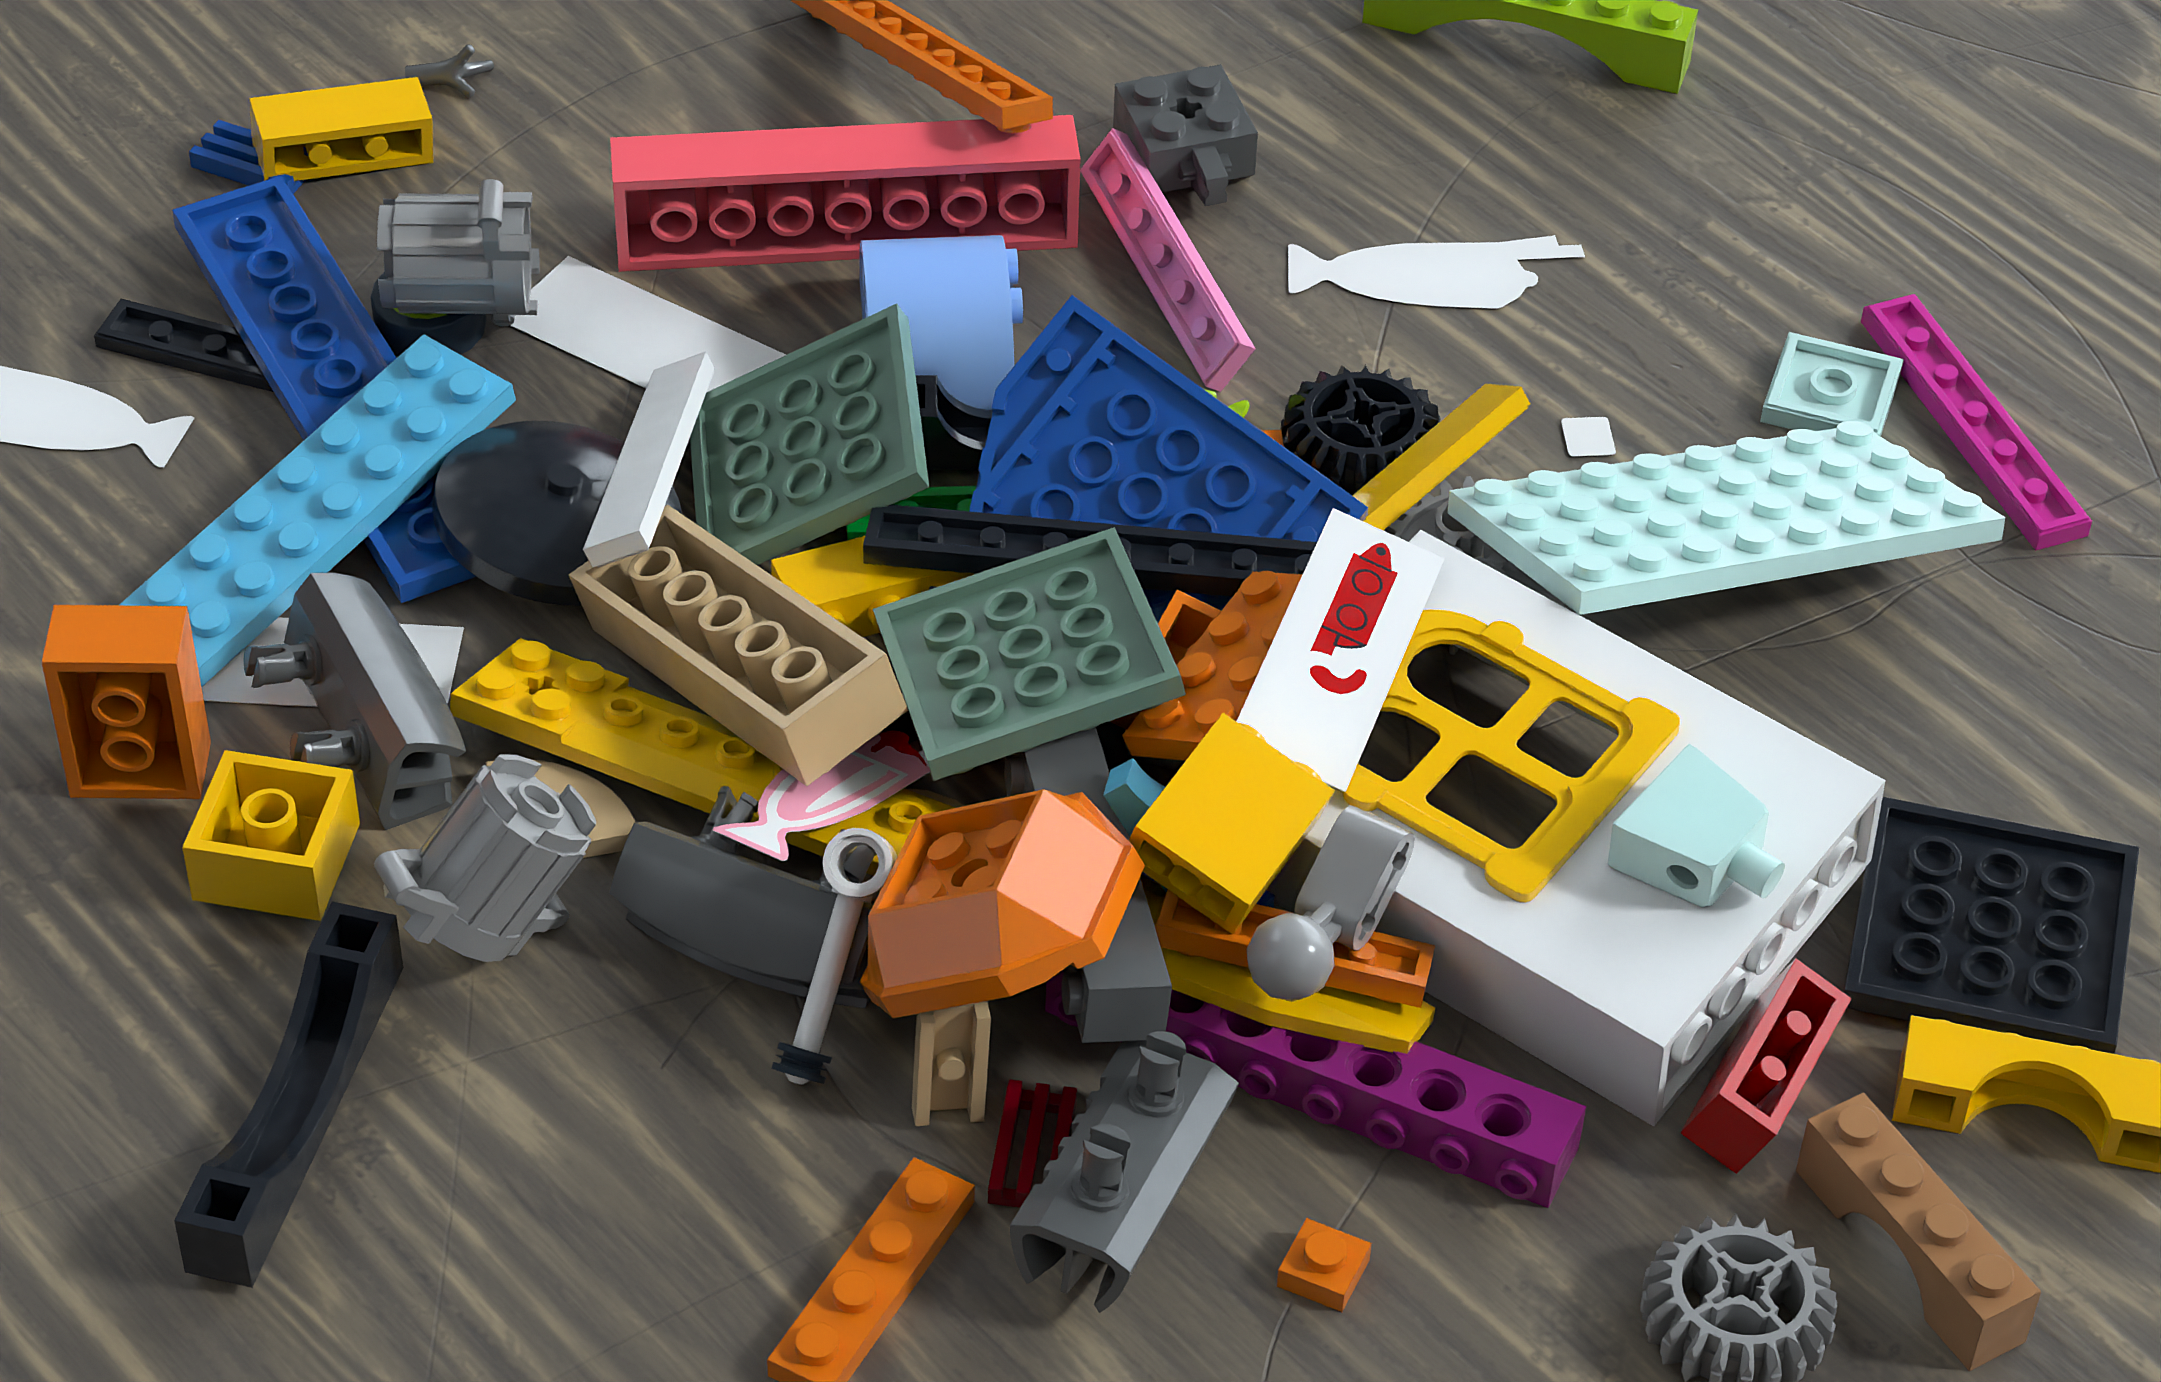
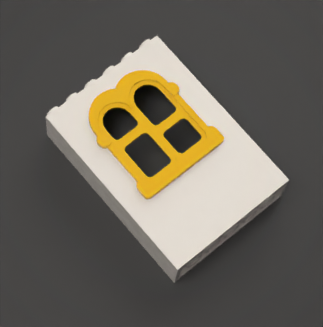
(1547, 935)

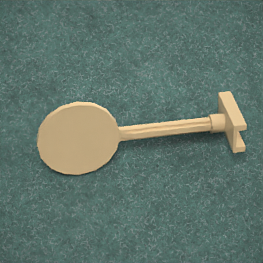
(950, 1049)

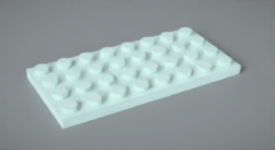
(1722, 516)

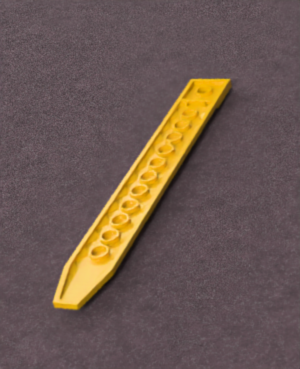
(688, 756)

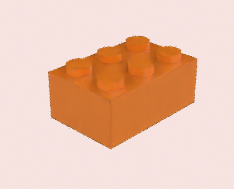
(127, 701)

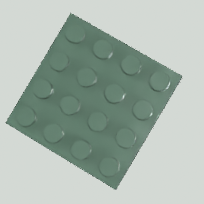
(811, 440)
(1027, 653)

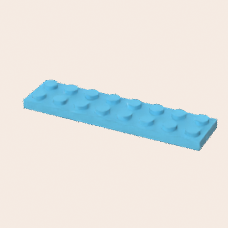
(324, 498)

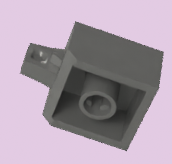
(1188, 130)

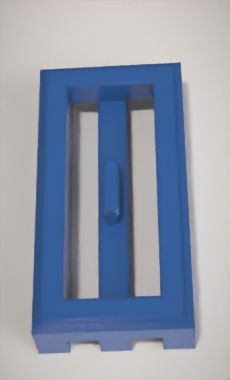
(232, 156)

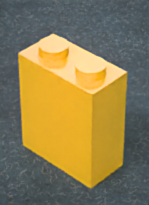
(1229, 822)

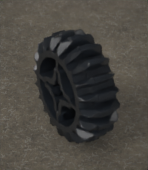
(1355, 423)

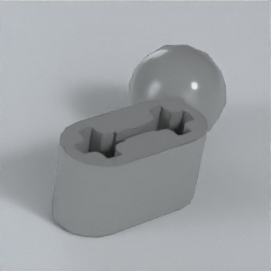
(1338, 903)

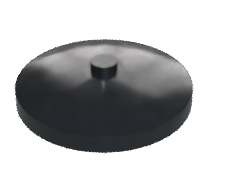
(523, 503)

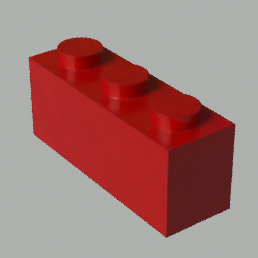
(1766, 1066)

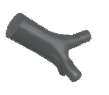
(450, 71)

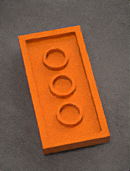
(1216, 669)

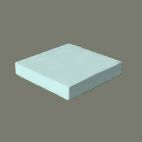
(1830, 384)

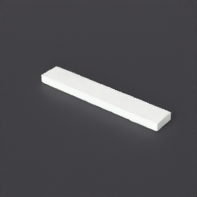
(649, 461)

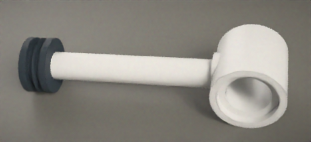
(802, 1059)

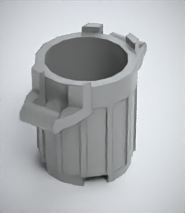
(459, 253)
(492, 863)

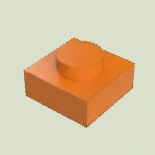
(1324, 1264)

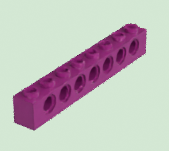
(1410, 1102)

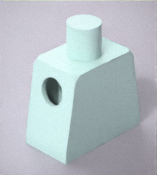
(1695, 834)

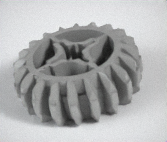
(1739, 1284)

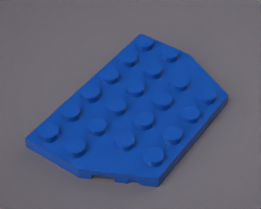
(1123, 438)

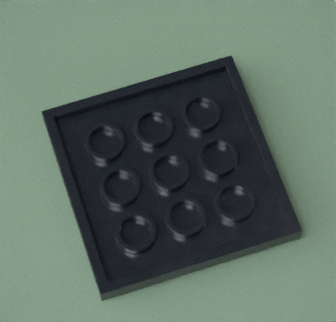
(1993, 926)

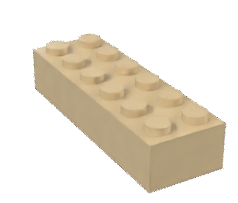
(743, 647)

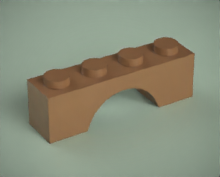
(1965, 1278)

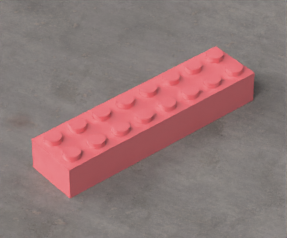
(830, 187)

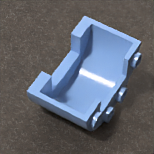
(956, 306)

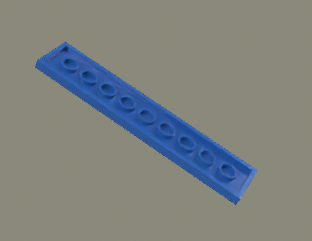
(309, 344)

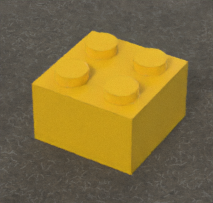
(271, 835)

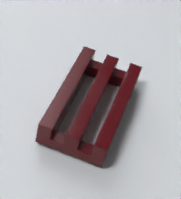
(1039, 1103)

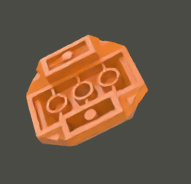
(997, 901)

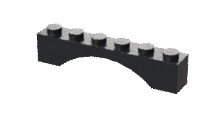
(252, 1182)

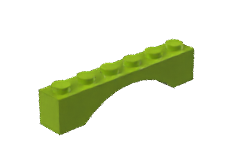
(1637, 39)

